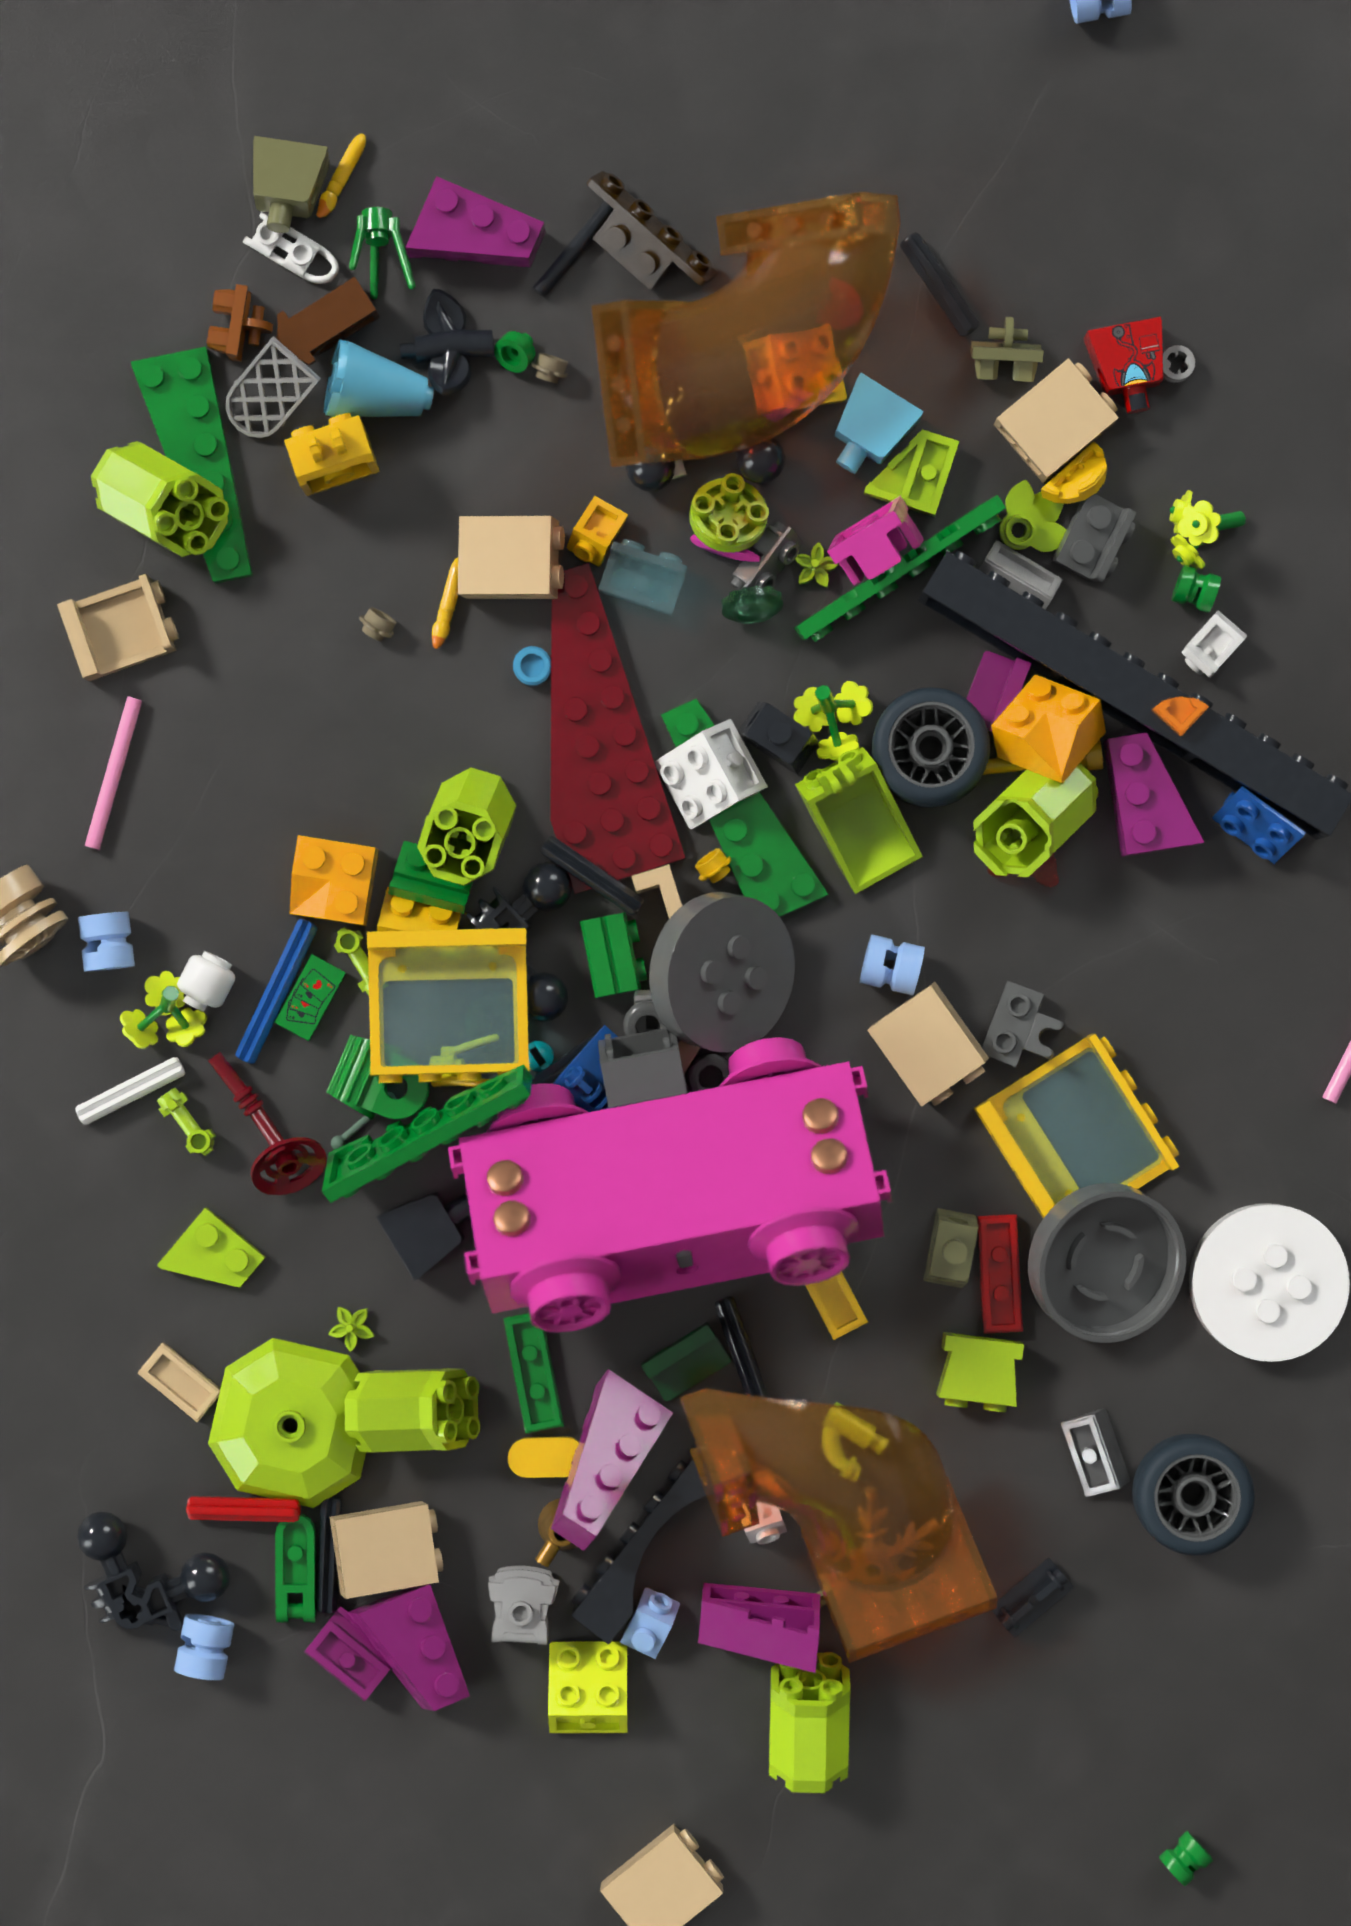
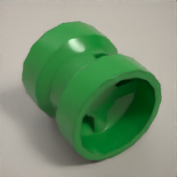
(1188, 584)
(1186, 1858)

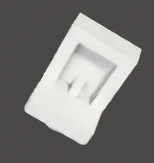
(1213, 645)

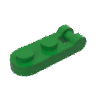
(295, 1570)

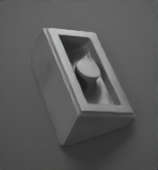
(1095, 1452)

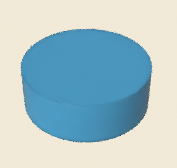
(532, 666)

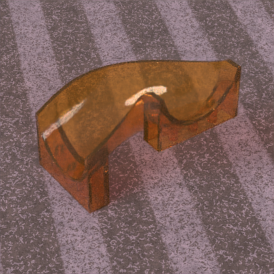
(758, 350)
(868, 1505)

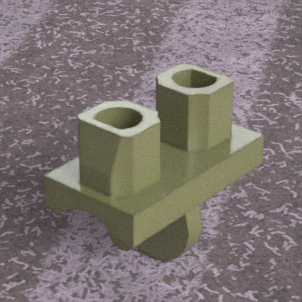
(1024, 356)

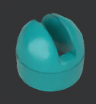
(545, 1051)

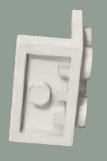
(710, 773)

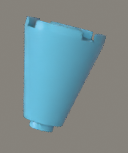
(373, 385)

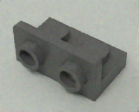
(1095, 538)

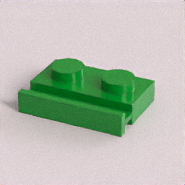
(416, 883)

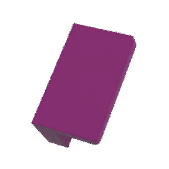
(996, 685)

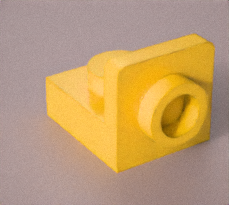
(596, 531)

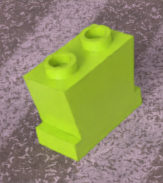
(979, 1371)

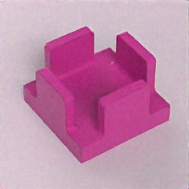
(875, 541)

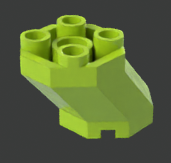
(160, 499)
(1033, 820)
(467, 826)
(413, 1410)
(810, 1724)

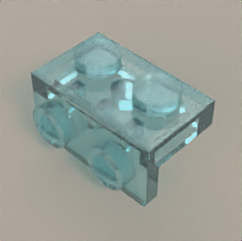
(643, 577)

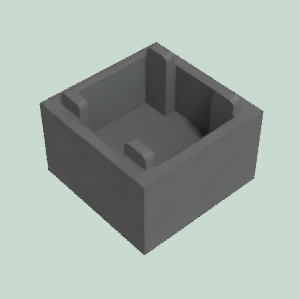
(641, 1067)

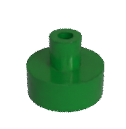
(515, 351)

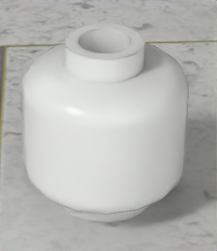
(206, 981)

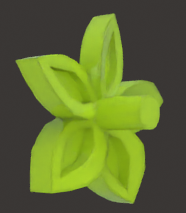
(816, 566)
(351, 1327)

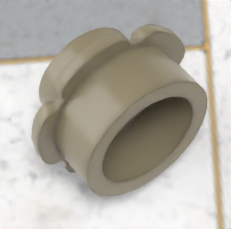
(550, 367)
(377, 624)

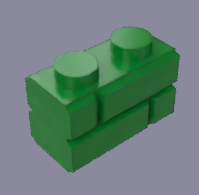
(612, 954)

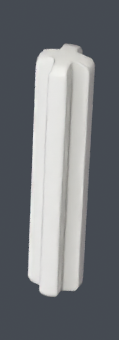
(130, 1090)

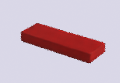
(999, 1273)

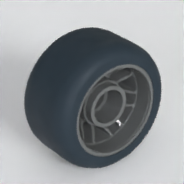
(936, 716)
(1218, 1512)

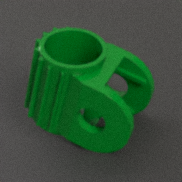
(364, 1093)

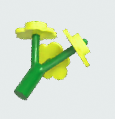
(1200, 526)
(818, 707)
(167, 998)

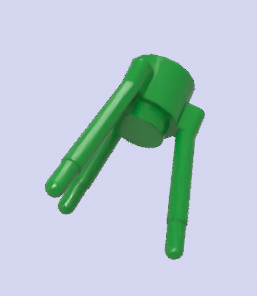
(377, 226)

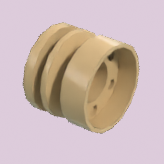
(23, 921)

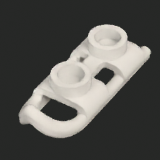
(299, 253)

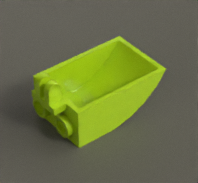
(858, 819)

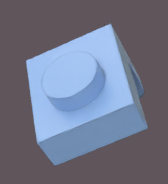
(650, 1623)

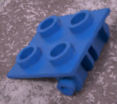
(1257, 825)
(585, 1076)

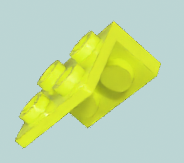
(587, 1687)

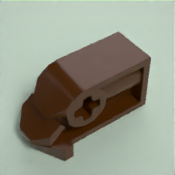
(326, 321)

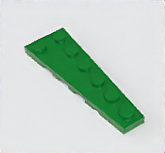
(190, 428)
(913, 562)
(749, 832)
(371, 1159)

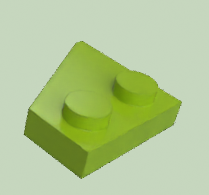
(917, 473)
(213, 1252)

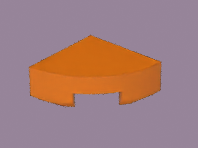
(1180, 712)

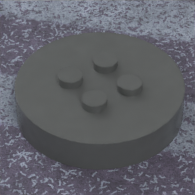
(722, 971)
(1107, 1262)

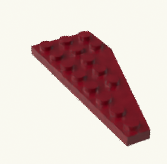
(602, 769)

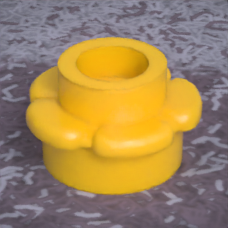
(713, 866)

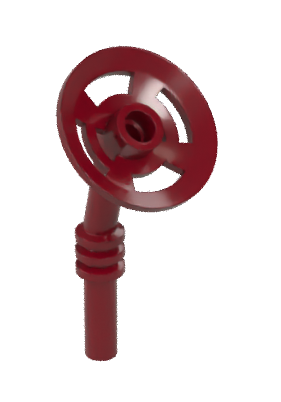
(281, 1150)

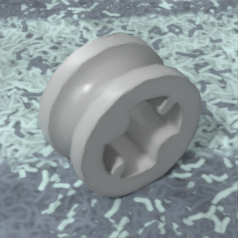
(1188, 363)

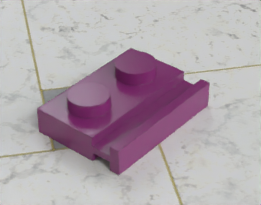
(348, 1655)

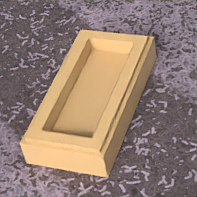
(180, 1382)

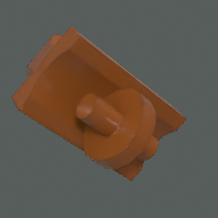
(232, 339)

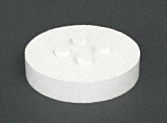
(1269, 1282)

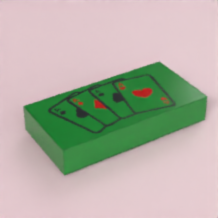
(310, 997)

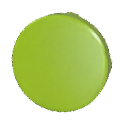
(728, 514)

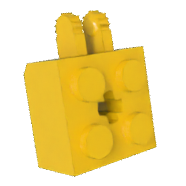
(331, 454)

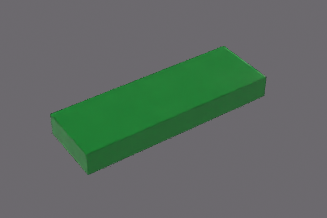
(533, 1374)

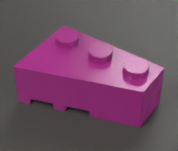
(473, 228)
(1145, 799)
(762, 1623)
(415, 1644)

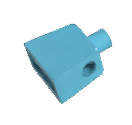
(873, 423)

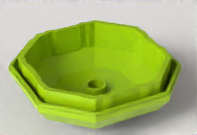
(249, 1431)

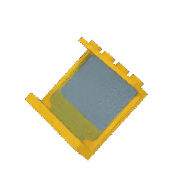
(447, 1003)
(1076, 1126)

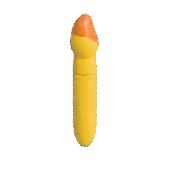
(341, 175)
(447, 606)

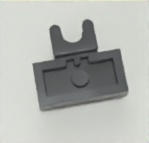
(1019, 1026)

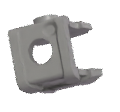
(522, 1603)

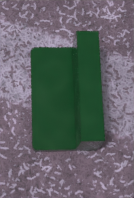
(686, 1362)

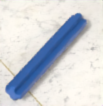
(276, 991)

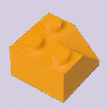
(1048, 728)
(332, 880)

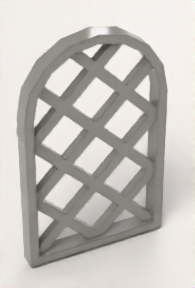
(296, 363)

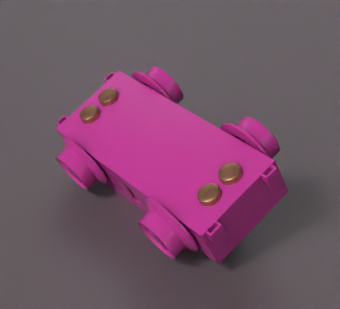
(671, 1188)

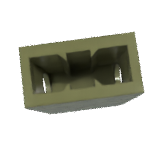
(287, 179)
(951, 1248)

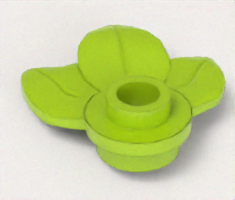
(1035, 515)

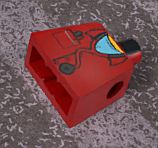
(1128, 360)

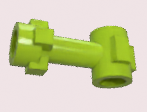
(350, 943)
(197, 1139)

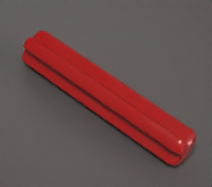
(243, 1509)

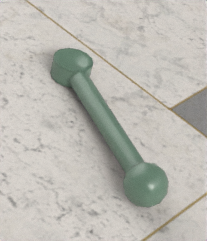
(339, 1141)

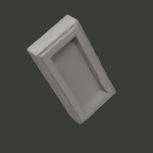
(1021, 573)

